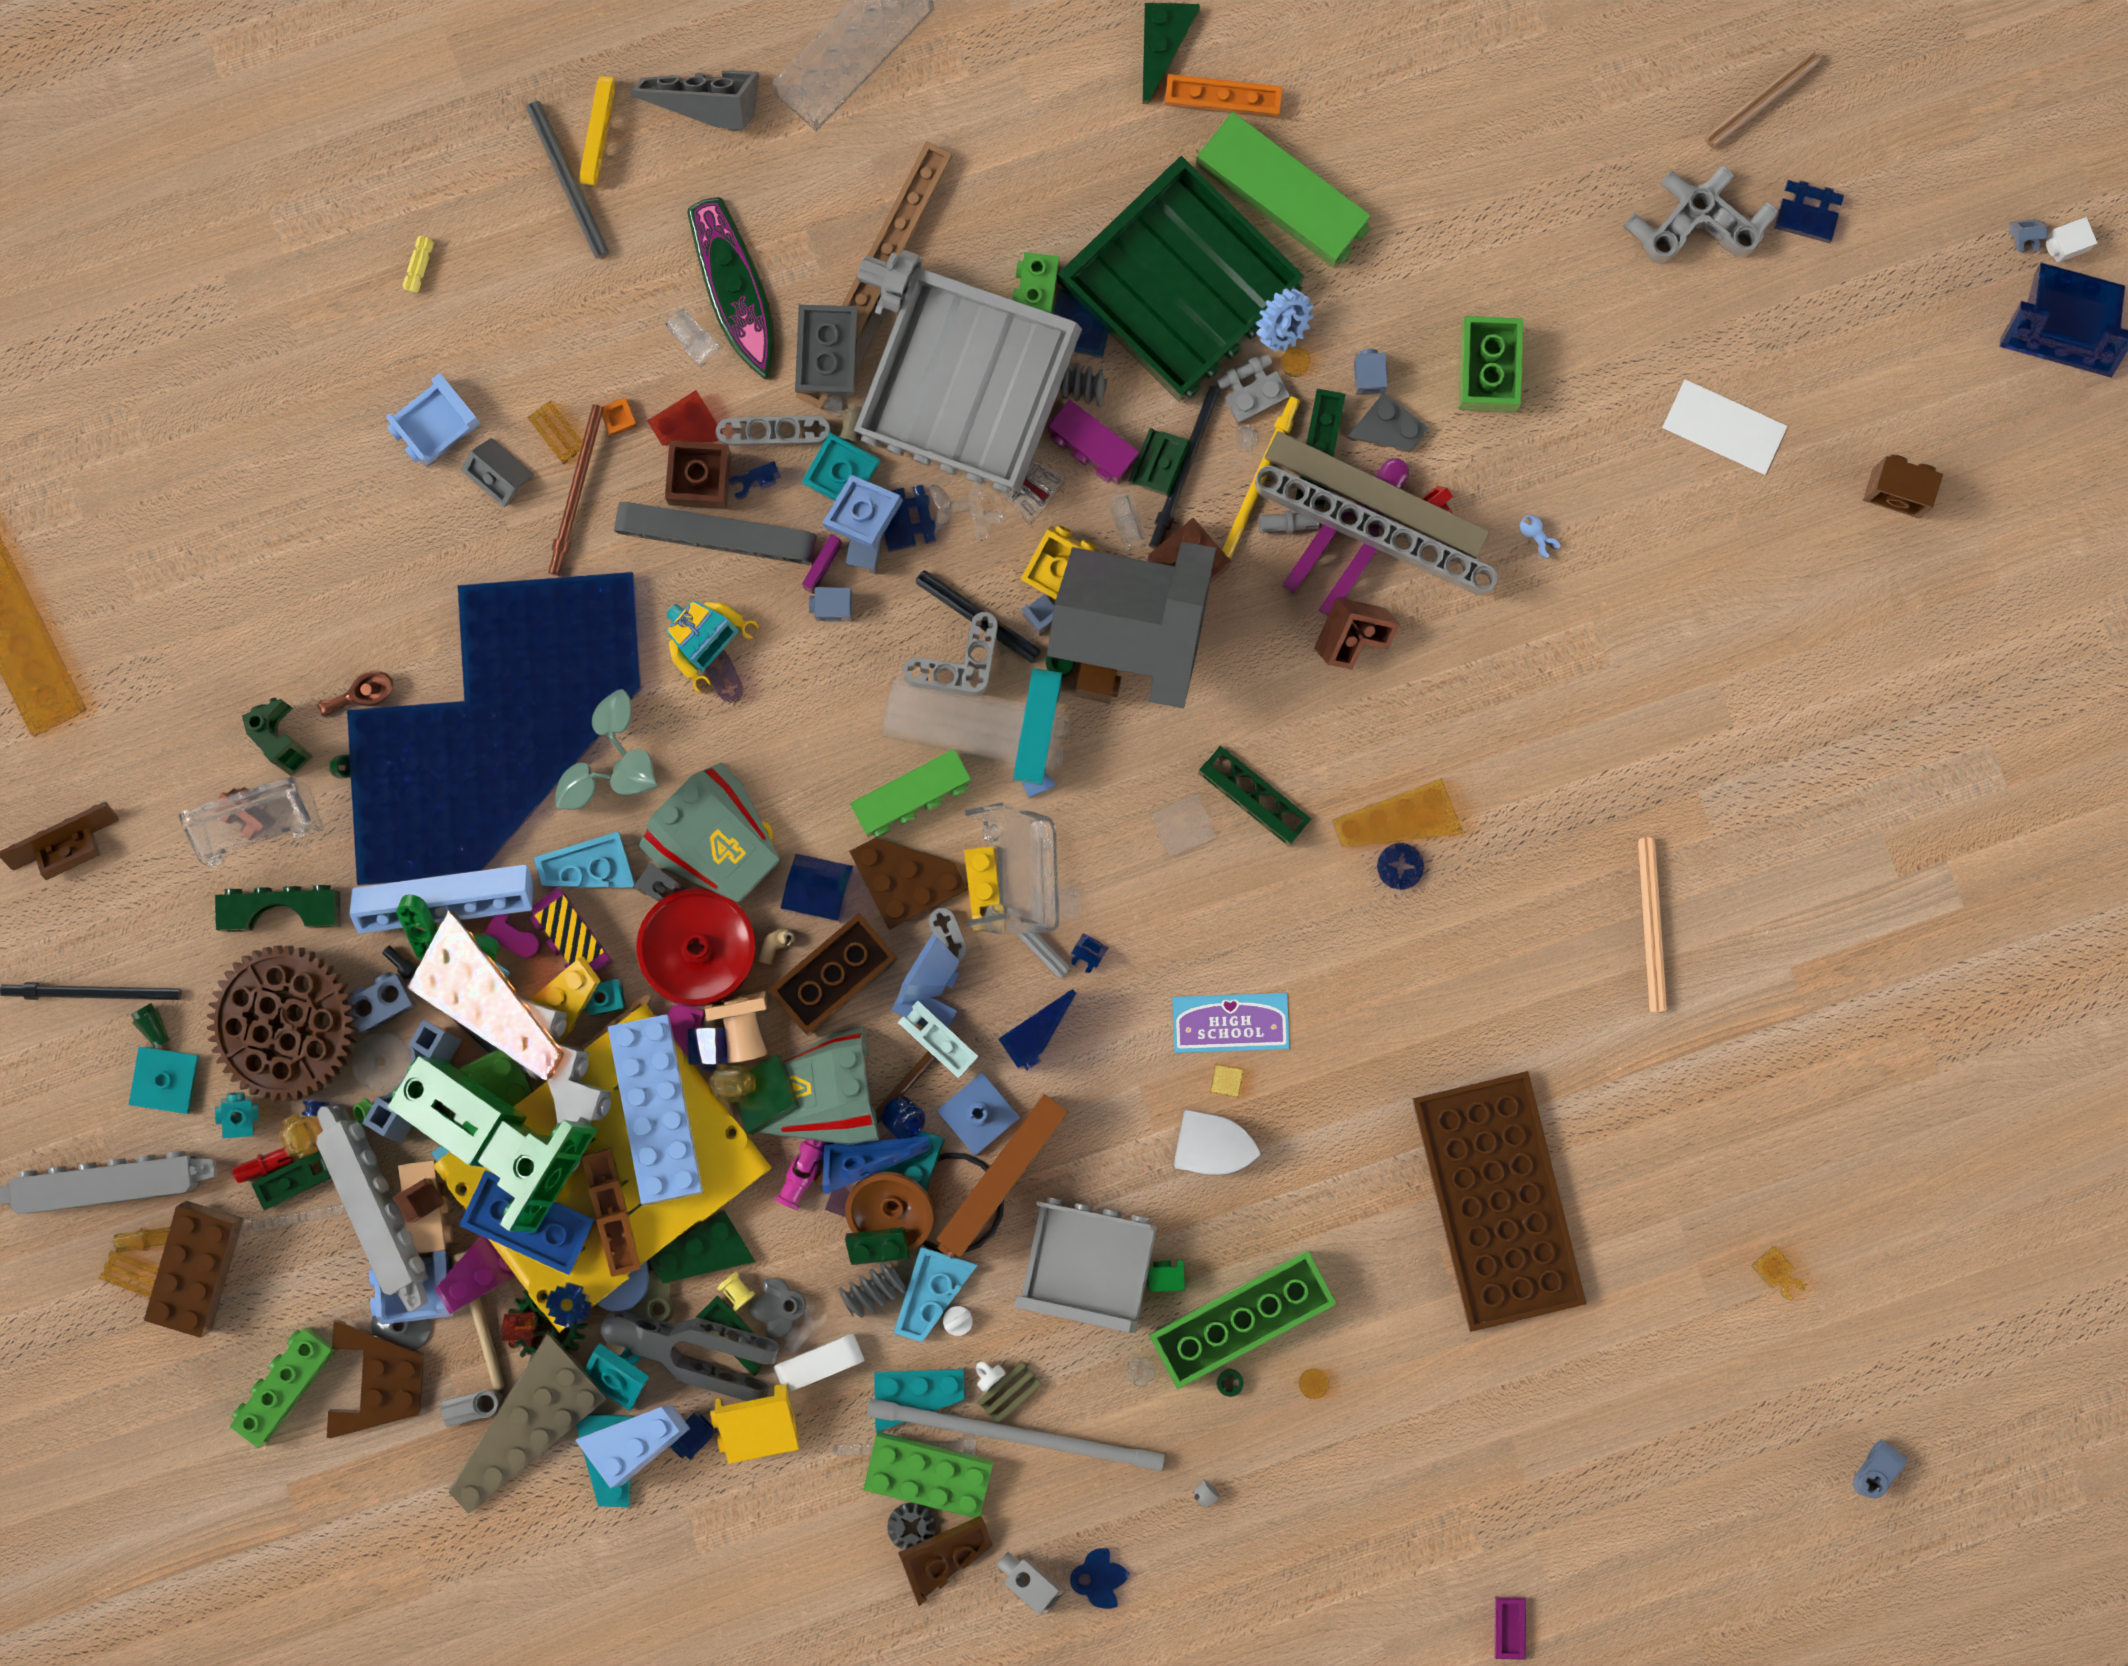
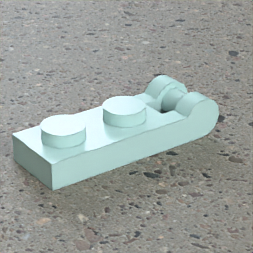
(939, 1040)

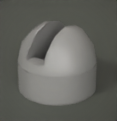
(1206, 1494)

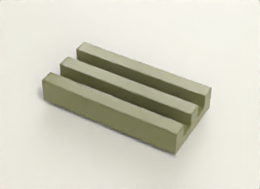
(990, 1409)

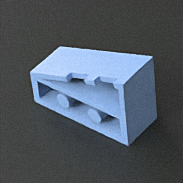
(632, 1444)

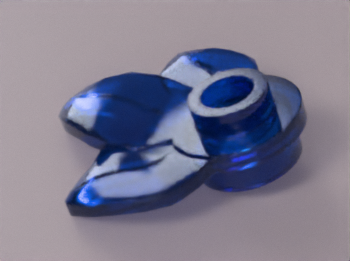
(1104, 1578)

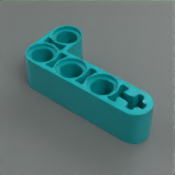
(1037, 726)

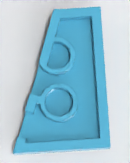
(587, 864)
(930, 1290)

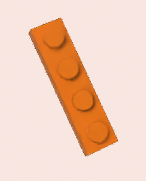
(1223, 95)

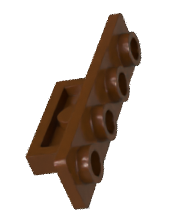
(62, 844)

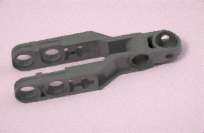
(656, 1339)

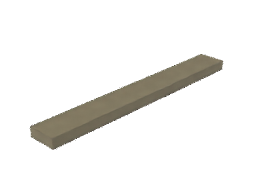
(1376, 495)

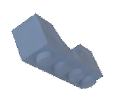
(429, 1042)

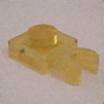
(1775, 1270)

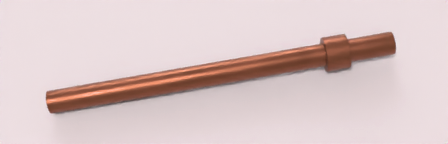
(561, 545)

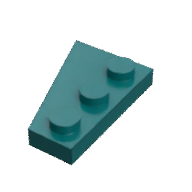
(918, 1389)
(604, 1495)

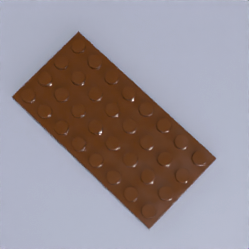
(1498, 1201)

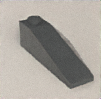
(713, 100)

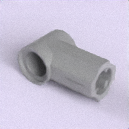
(469, 1407)

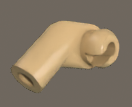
(773, 942)

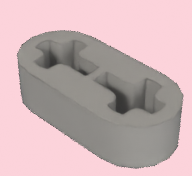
(954, 930)

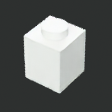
(2070, 240)

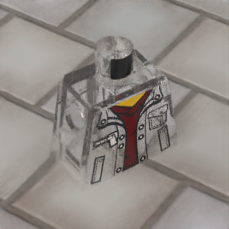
(1036, 492)

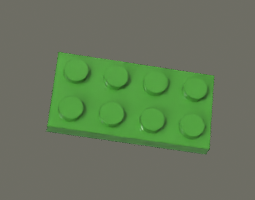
(928, 1475)

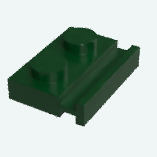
(1159, 462)

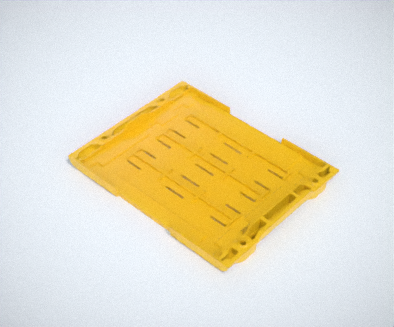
(724, 1164)

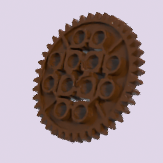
(259, 980)

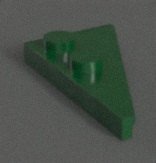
(1164, 31)

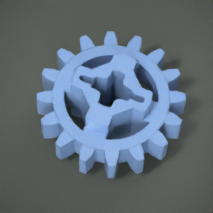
(1285, 319)

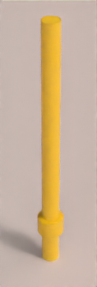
(1283, 424)

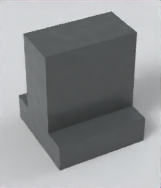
(1134, 616)

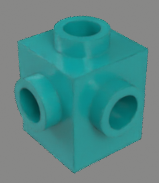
(233, 1125)

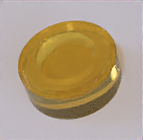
(1295, 361)
(1313, 1383)

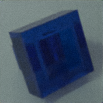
(1088, 951)

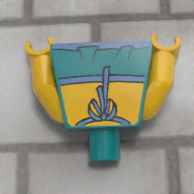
(701, 634)

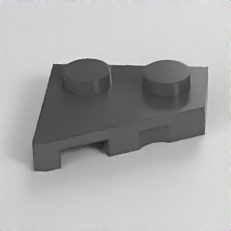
(1389, 426)

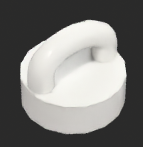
(957, 1320)
(988, 1376)

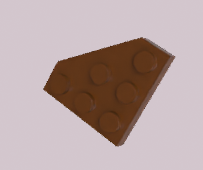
(905, 880)

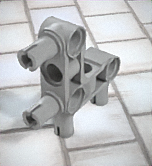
(1717, 219)

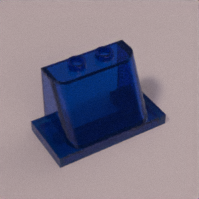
(2070, 321)

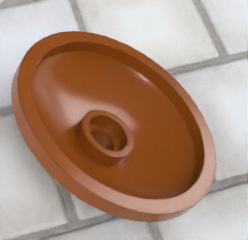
(870, 1206)

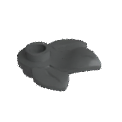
(773, 1307)

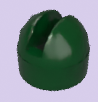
(340, 760)

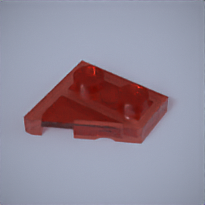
(685, 422)

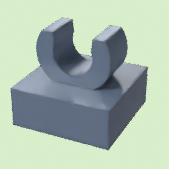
(2028, 230)

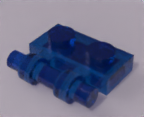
(1805, 219)
(901, 531)

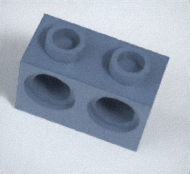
(382, 1010)

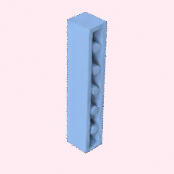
(467, 894)

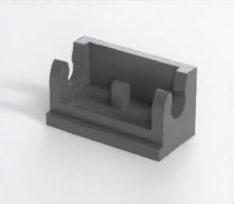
(653, 882)

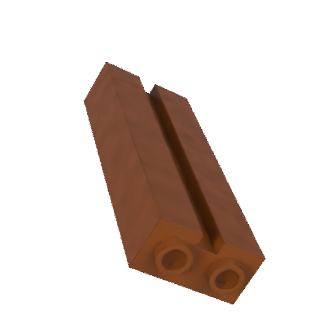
(1001, 1177)

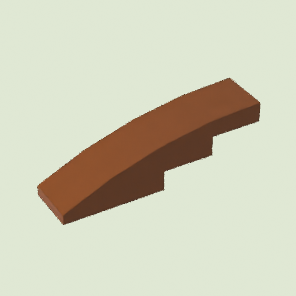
(611, 1212)

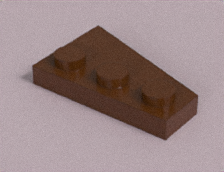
(939, 1557)

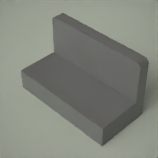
(496, 471)

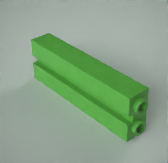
(1283, 190)

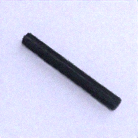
(969, 610)

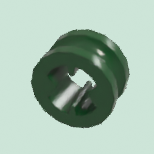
(1236, 1389)

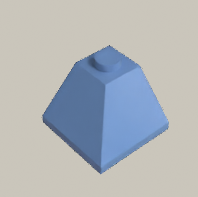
(930, 973)

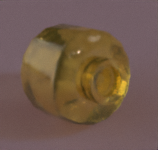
(732, 1083)
(299, 1136)

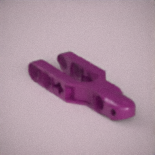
(1393, 472)

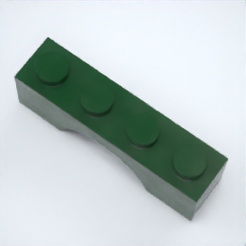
(240, 910)

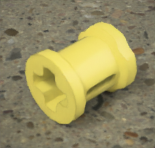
(736, 1291)

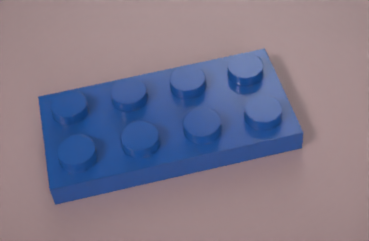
(553, 1244)

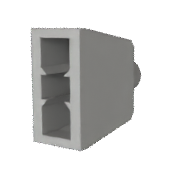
(1042, 1590)

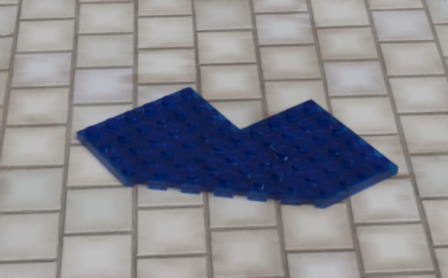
(458, 779)

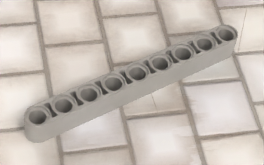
(1390, 529)

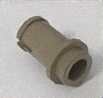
(851, 418)

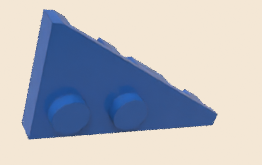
(854, 1162)

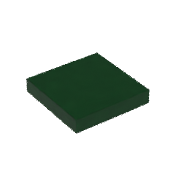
(772, 1096)

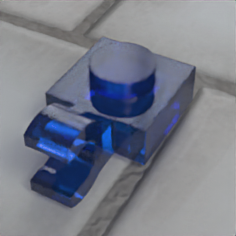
(761, 476)

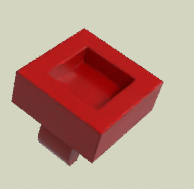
(1439, 497)

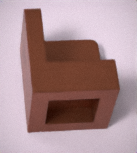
(419, 1200)

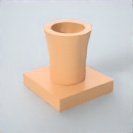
(741, 1025)

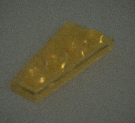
(1404, 817)

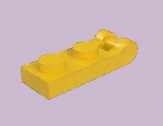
(981, 879)

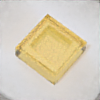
(1226, 1080)

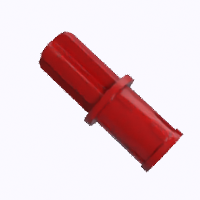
(261, 1165)

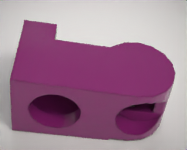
(521, 943)

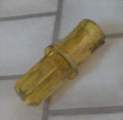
(140, 1239)

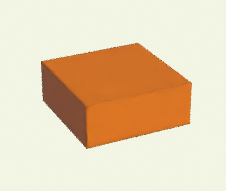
(618, 417)

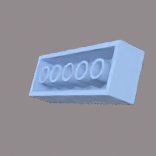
(655, 1110)

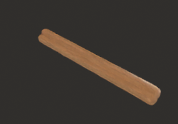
(1762, 99)

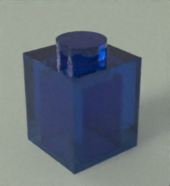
(707, 1047)
(696, 1438)

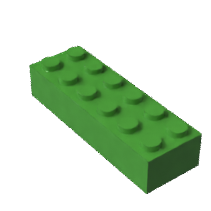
(1242, 1319)

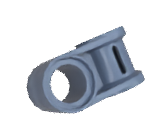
(1882, 1467)

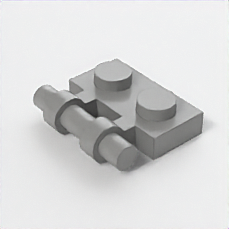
(1256, 397)

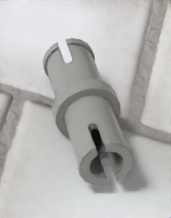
(1286, 522)

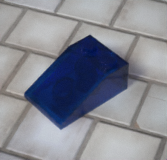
(1032, 1037)

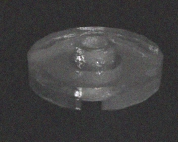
(365, 1061)

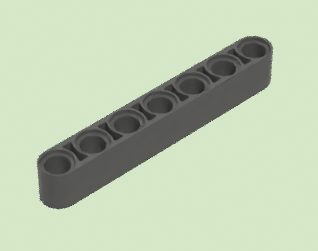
(715, 533)

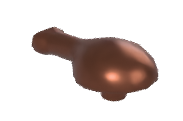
(366, 690)

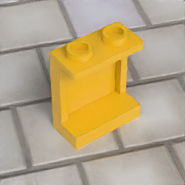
(756, 1427)

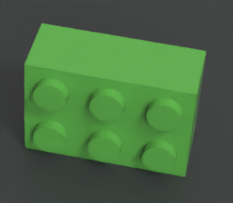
(1490, 364)

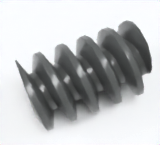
(1085, 384)
(872, 1290)

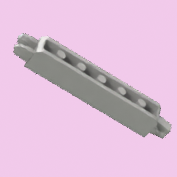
(106, 1184)
(371, 1207)

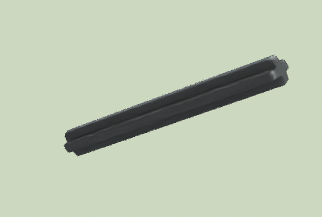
(567, 179)

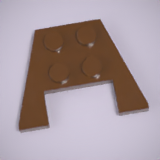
(389, 1381)

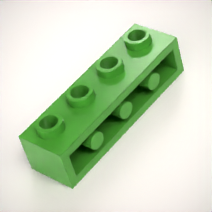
(1037, 281)
(910, 793)
(282, 1387)

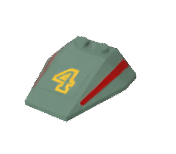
(711, 835)
(830, 1092)

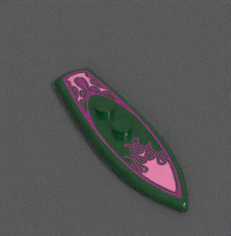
(733, 284)

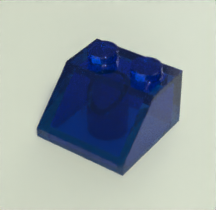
(816, 888)

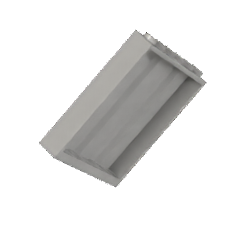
(967, 381)

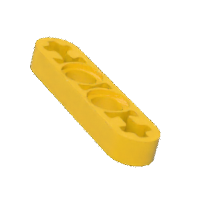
(597, 130)

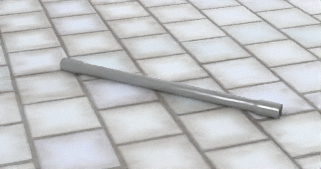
(1136, 1457)

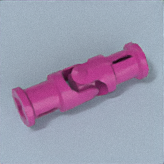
(795, 1184)

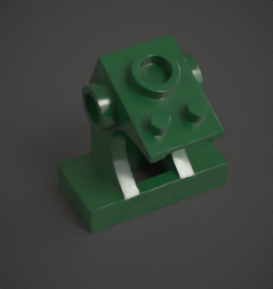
(281, 751)

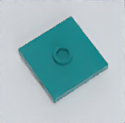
(835, 464)
(163, 1080)

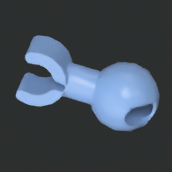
(1534, 530)

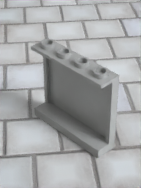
(1088, 1265)

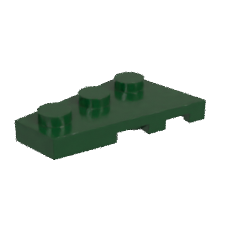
(703, 1250)

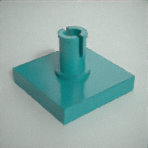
(617, 1375)

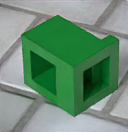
(1166, 1277)

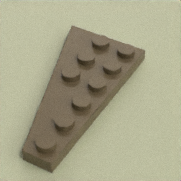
(537, 1412)

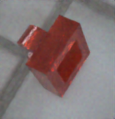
(518, 1327)

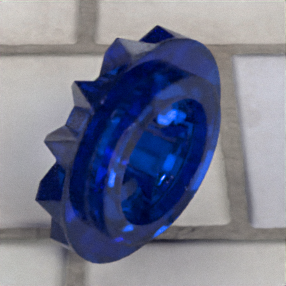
(1390, 875)

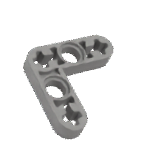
(961, 672)

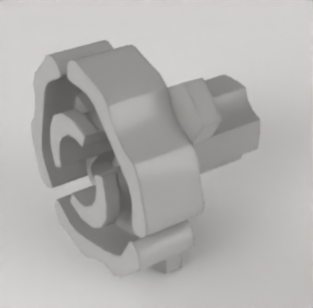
(890, 277)

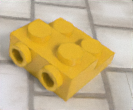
(1051, 558)

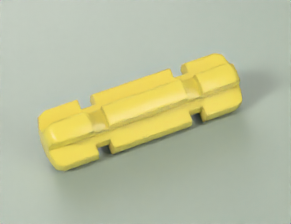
(418, 264)

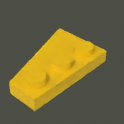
(570, 992)

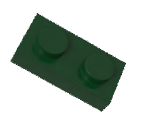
(877, 1246)

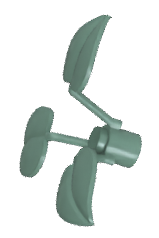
(630, 774)

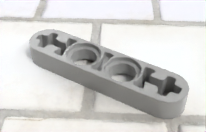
(772, 427)

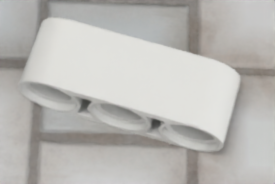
(819, 1363)

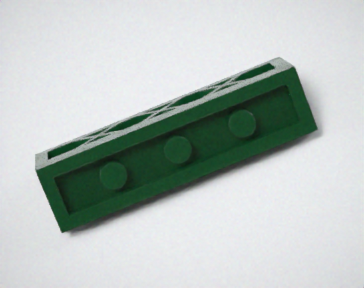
(1247, 803)

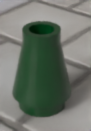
(150, 1024)

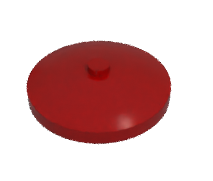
(695, 947)

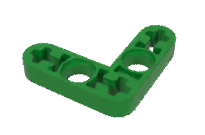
(423, 919)

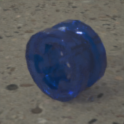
(313, 1107)

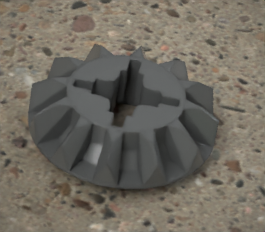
(910, 1512)

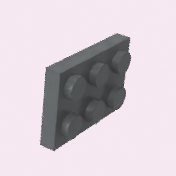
(826, 349)

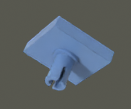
(862, 511)
(978, 1114)

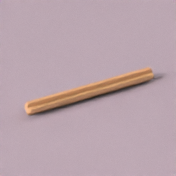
(1652, 925)

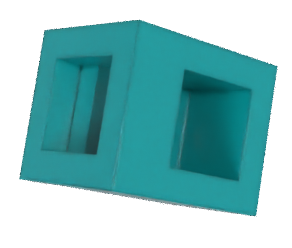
(614, 998)

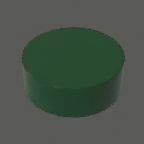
(1060, 665)

